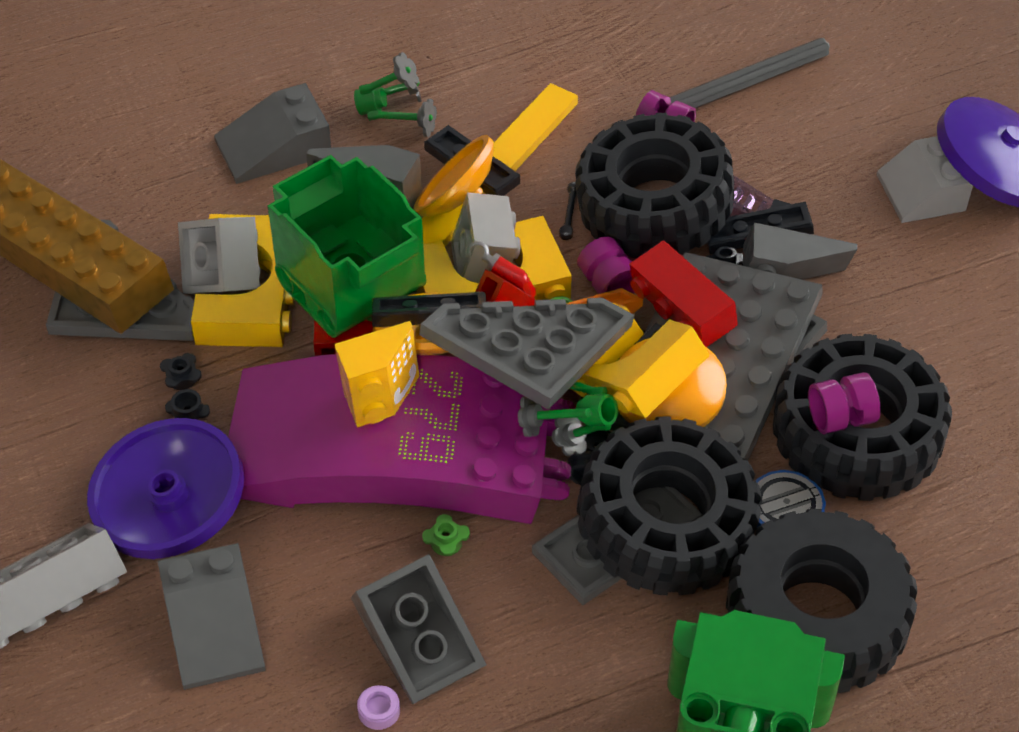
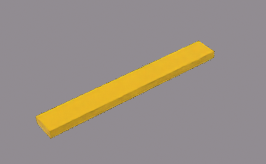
(512, 148)

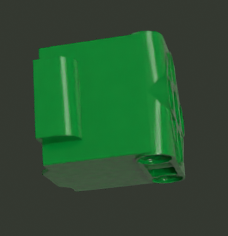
(344, 241)
(751, 675)

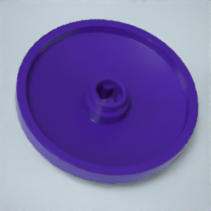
(983, 145)
(166, 488)

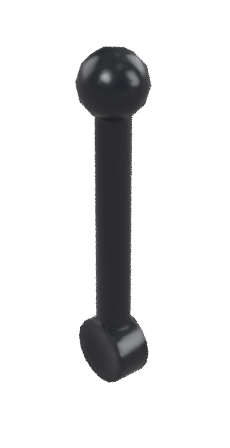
(566, 231)

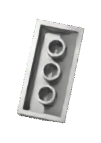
(56, 579)

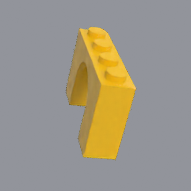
(537, 257)
(246, 318)
(649, 373)

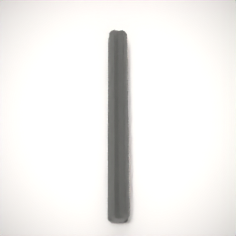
(753, 74)

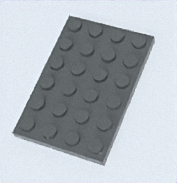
(771, 325)

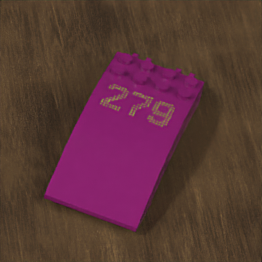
(443, 449)

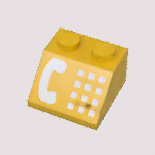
(378, 372)

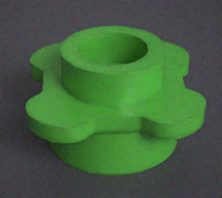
(446, 544)

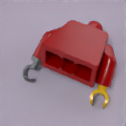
(503, 280)

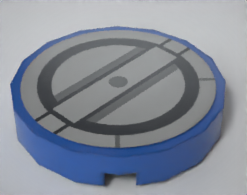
(787, 492)

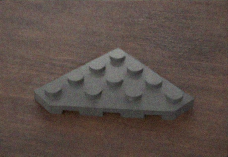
(165, 321)
(530, 347)

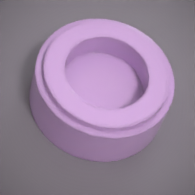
(378, 707)

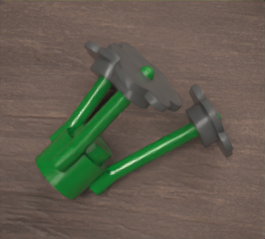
(371, 99)
(596, 410)

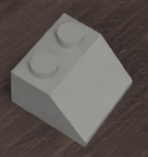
(924, 182)
(485, 220)
(219, 255)

